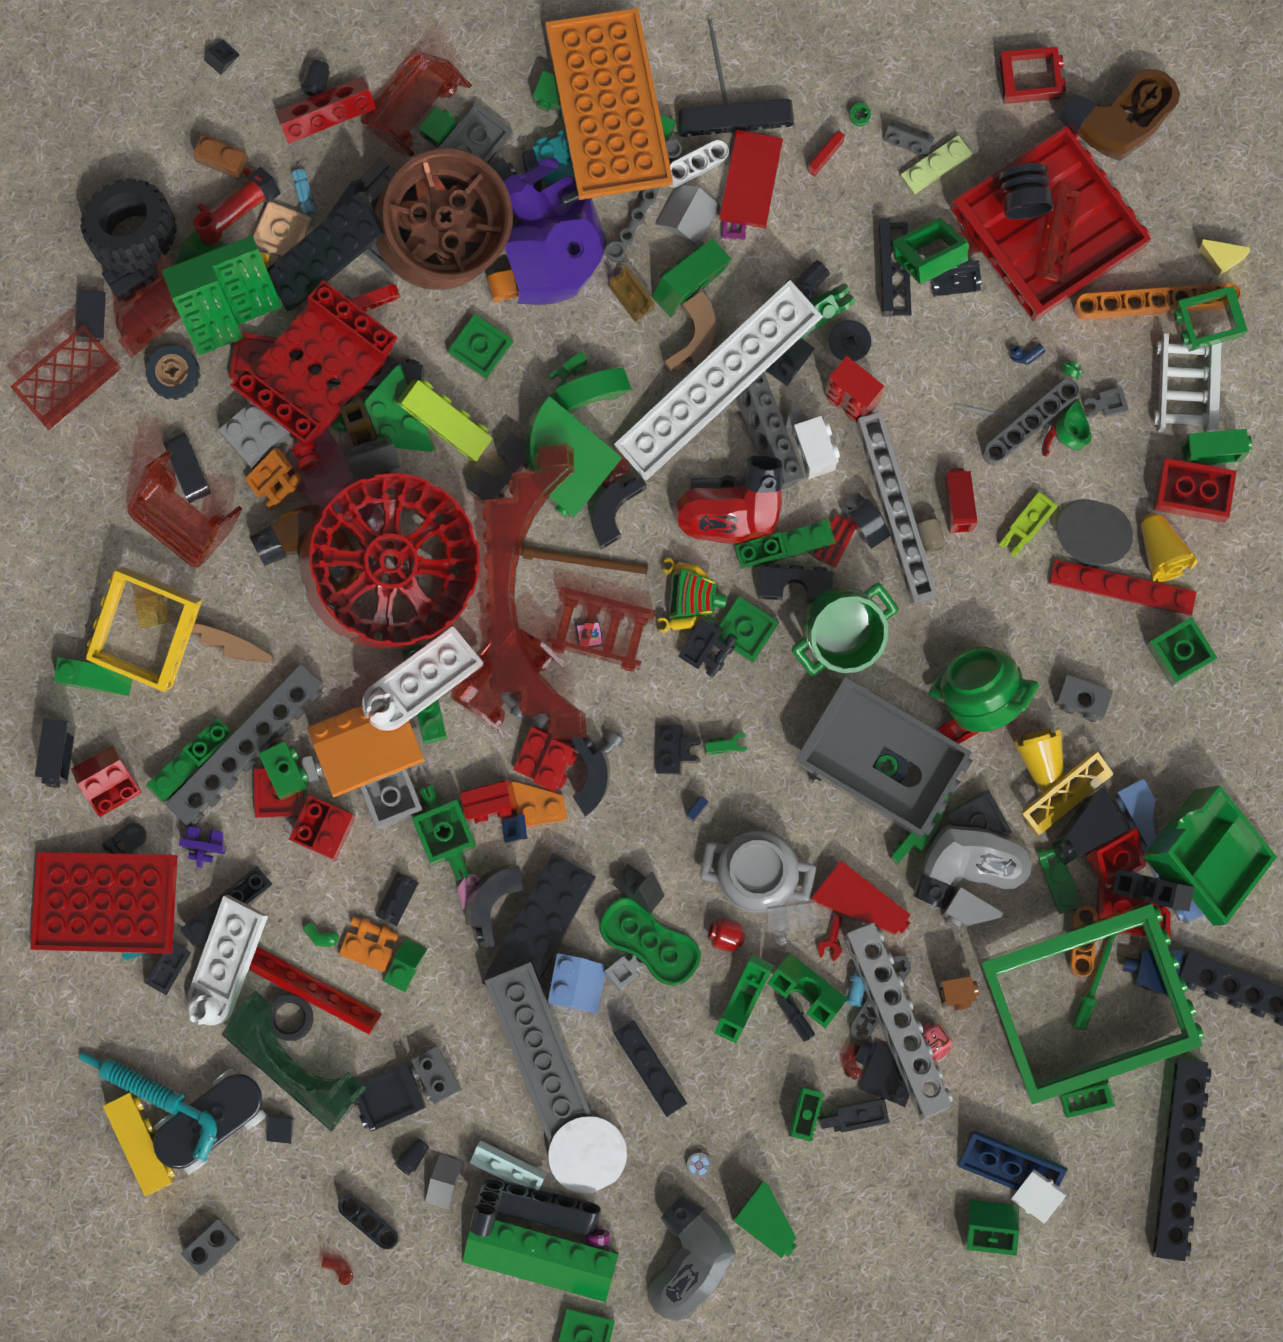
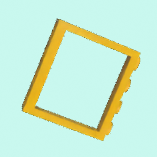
(179, 643)

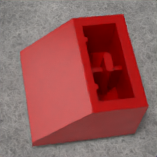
(105, 781)
(322, 828)

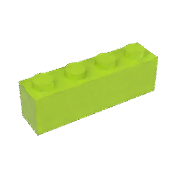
(444, 420)

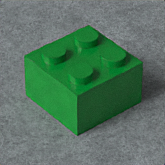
(1181, 651)

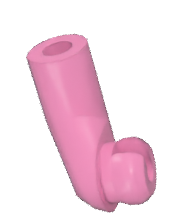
(465, 888)

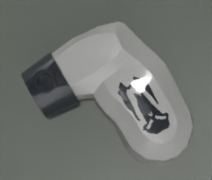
(970, 855)

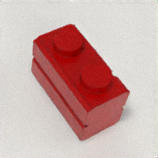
(489, 800)

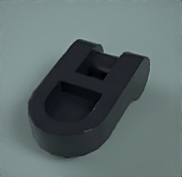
(132, 835)

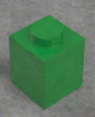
(437, 126)

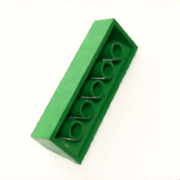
(543, 1259)

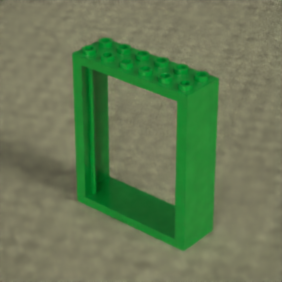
(1175, 985)

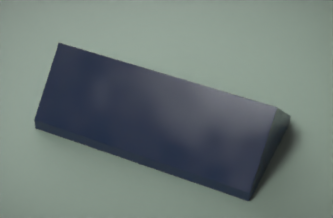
(1005, 1162)

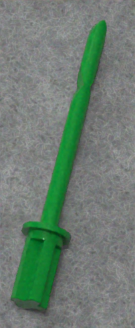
(1087, 1003)

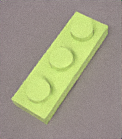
(936, 165)

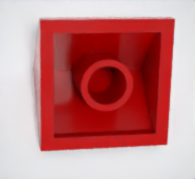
(1119, 853)

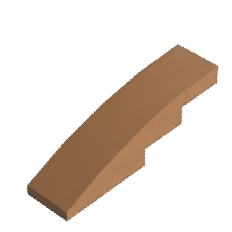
(233, 646)

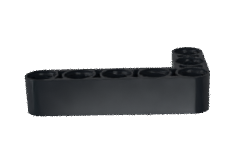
(533, 1206)

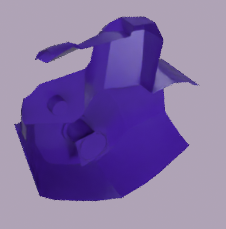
(553, 244)

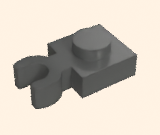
(1110, 402)

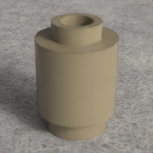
(930, 534)

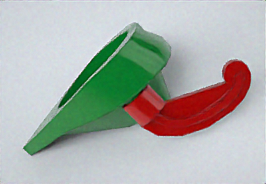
(1071, 430)

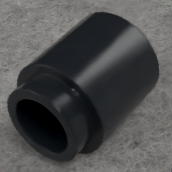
(315, 77)

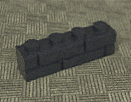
(650, 1068)

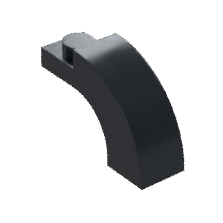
(608, 506)
(598, 775)

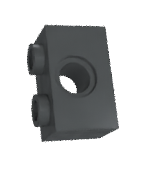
(1098, 698)

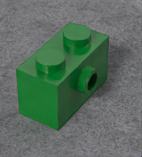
(283, 770)

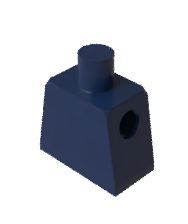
(1147, 970)

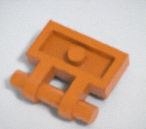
(268, 473)
(366, 951)

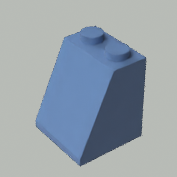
(577, 983)

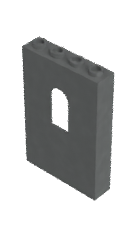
(853, 736)

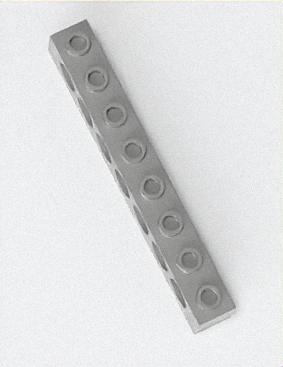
(897, 508)
(924, 1104)

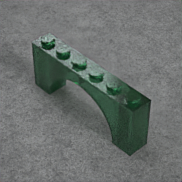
(254, 1037)

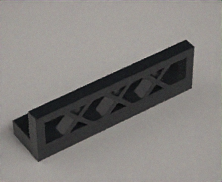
(887, 274)

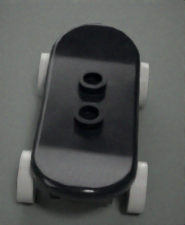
(233, 1104)

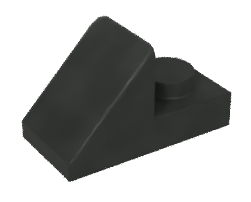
(640, 889)

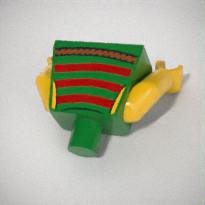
(690, 596)

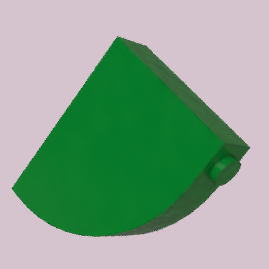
(592, 457)

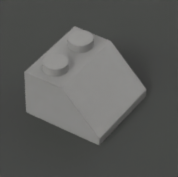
(968, 911)

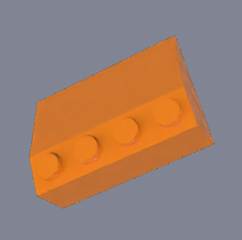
(359, 753)

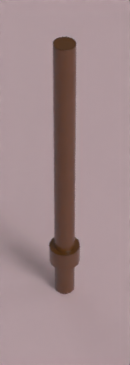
(530, 552)

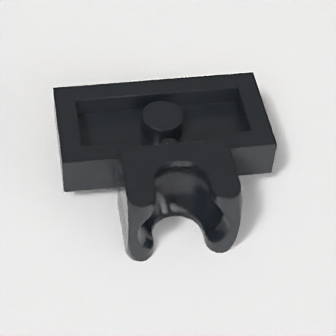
(674, 749)

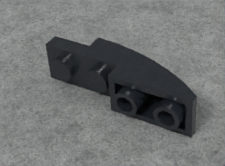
(246, 890)

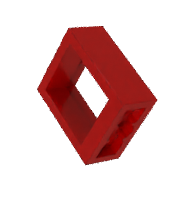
(1011, 95)

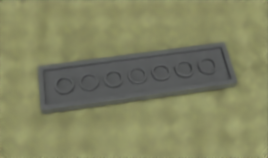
(476, 134)
(537, 1047)

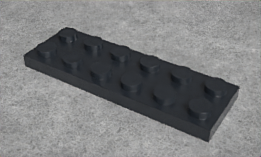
(326, 251)

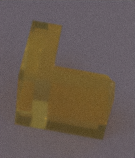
(151, 610)

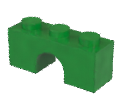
(796, 977)

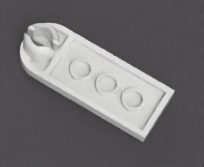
(420, 681)
(224, 962)

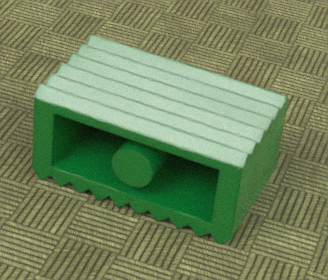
(806, 1114)

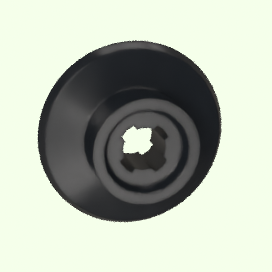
(845, 331)

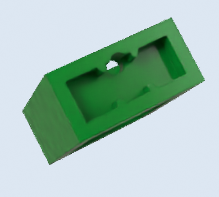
(933, 266)
(1233, 312)
(1216, 447)

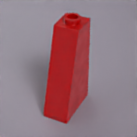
(858, 899)

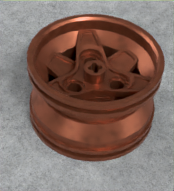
(428, 236)

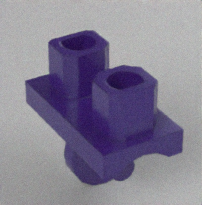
(192, 841)

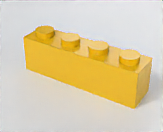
(137, 1143)

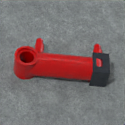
(212, 223)

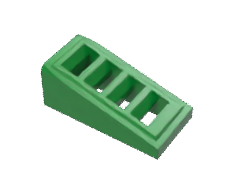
(1110, 1102)

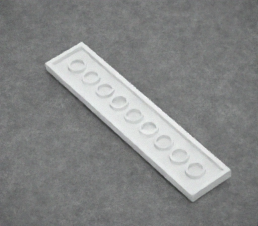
(718, 380)

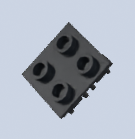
(790, 362)
(884, 1077)

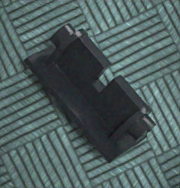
(397, 899)

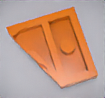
(539, 805)

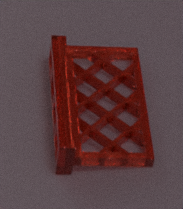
(81, 392)

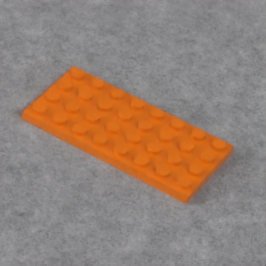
(608, 103)

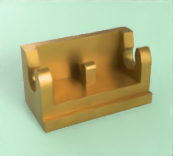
(631, 294)

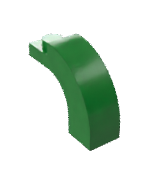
(592, 388)
(744, 999)

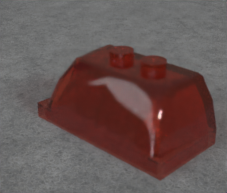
(145, 317)

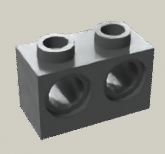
(213, 1251)

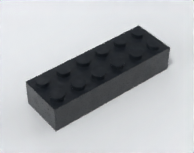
(544, 918)

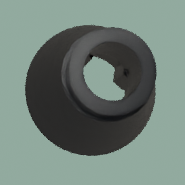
(411, 1157)

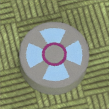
(699, 1165)

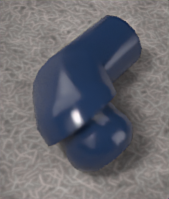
(1026, 356)

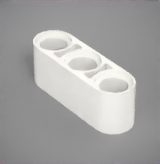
(703, 157)

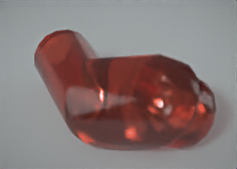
(618, 471)
(848, 1062)
(340, 1267)

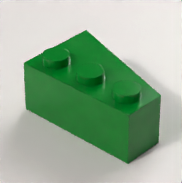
(690, 275)

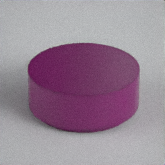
(600, 1238)

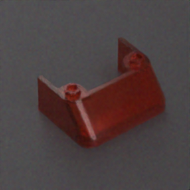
(409, 97)
(175, 520)
(475, 691)

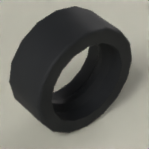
(308, 1017)

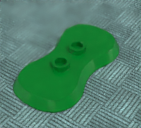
(665, 952)

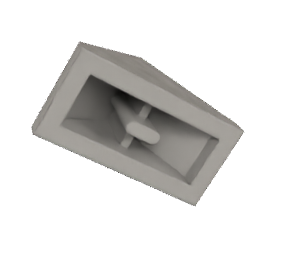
(443, 1181)

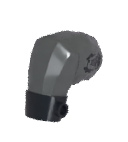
(695, 1266)

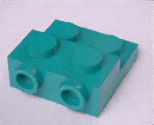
(558, 149)

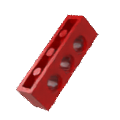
(325, 110)

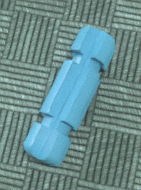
(303, 191)

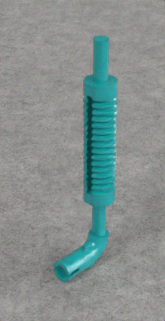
(158, 1095)

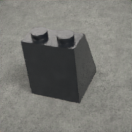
(1089, 827)

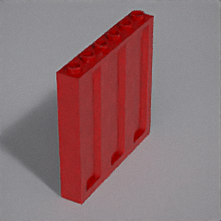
(1102, 237)

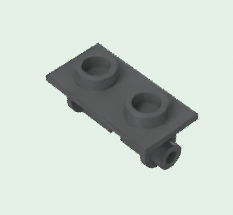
(899, 135)

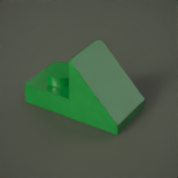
(405, 965)

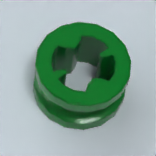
(863, 121)

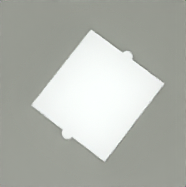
(1039, 1196)

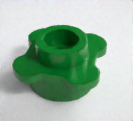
(1072, 369)

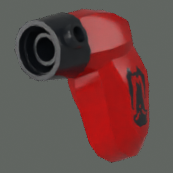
(735, 513)

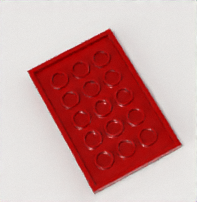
(104, 902)

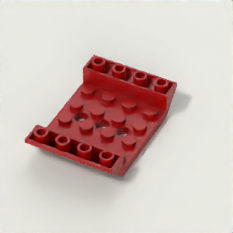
(329, 334)

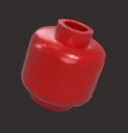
(726, 934)

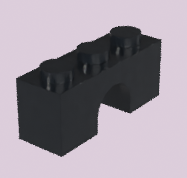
(493, 487)
(774, 579)
(1153, 890)

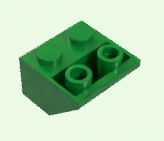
(992, 1227)

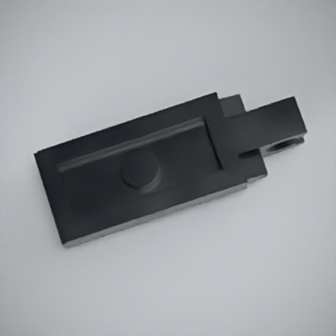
(856, 1116)

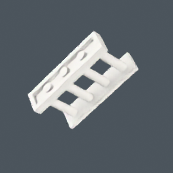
(1210, 397)

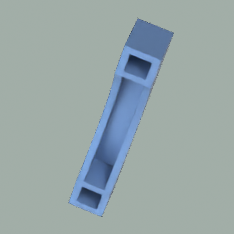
(1139, 807)

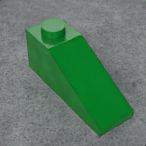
(91, 677)

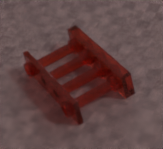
(617, 611)

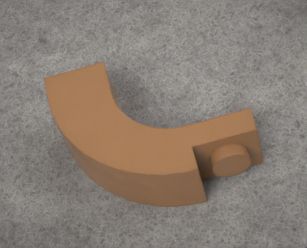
(704, 322)

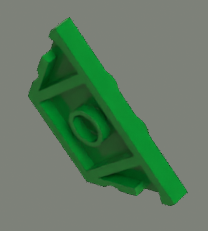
(392, 419)

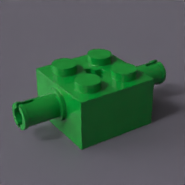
(429, 827)

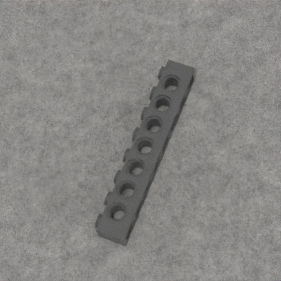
(231, 749)

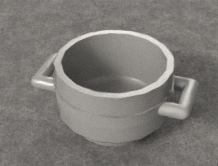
(757, 871)

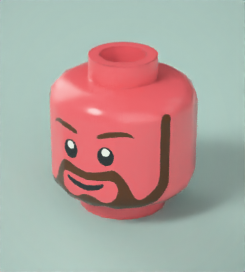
(938, 1040)

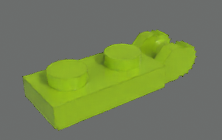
(1030, 521)

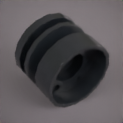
(1026, 191)

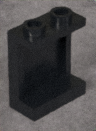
(389, 1098)

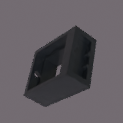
(55, 752)

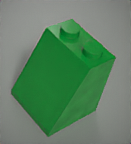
(766, 1221)

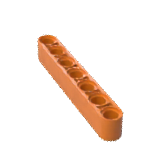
(1143, 297)

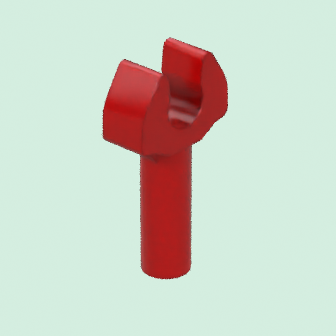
(832, 939)

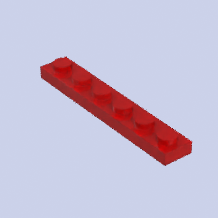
(1123, 587)
(314, 991)

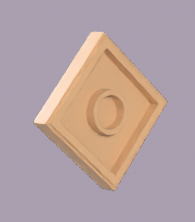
(280, 229)

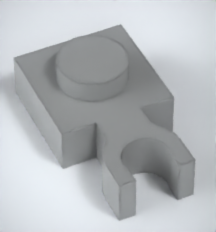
(623, 972)

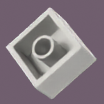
(815, 447)

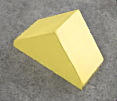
(1222, 255)

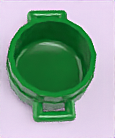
(845, 629)
(983, 689)

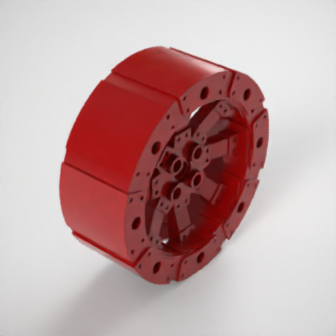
(453, 533)

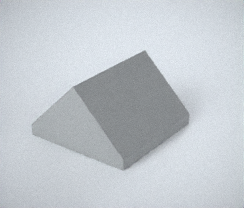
(688, 213)

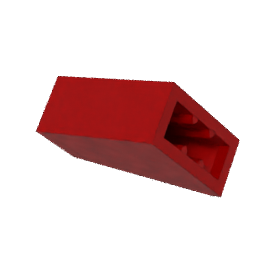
(960, 501)

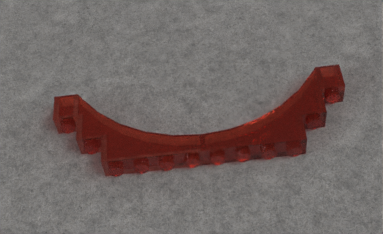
(505, 532)

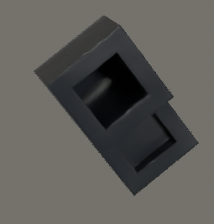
(866, 520)

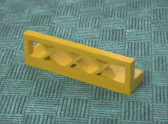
(1069, 796)

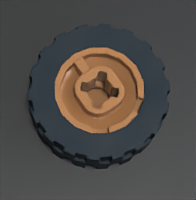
(173, 372)

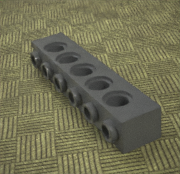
(768, 428)

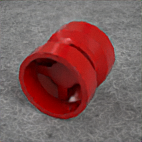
(307, 455)

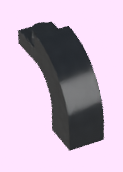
(483, 897)

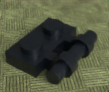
(702, 641)

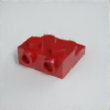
(545, 759)

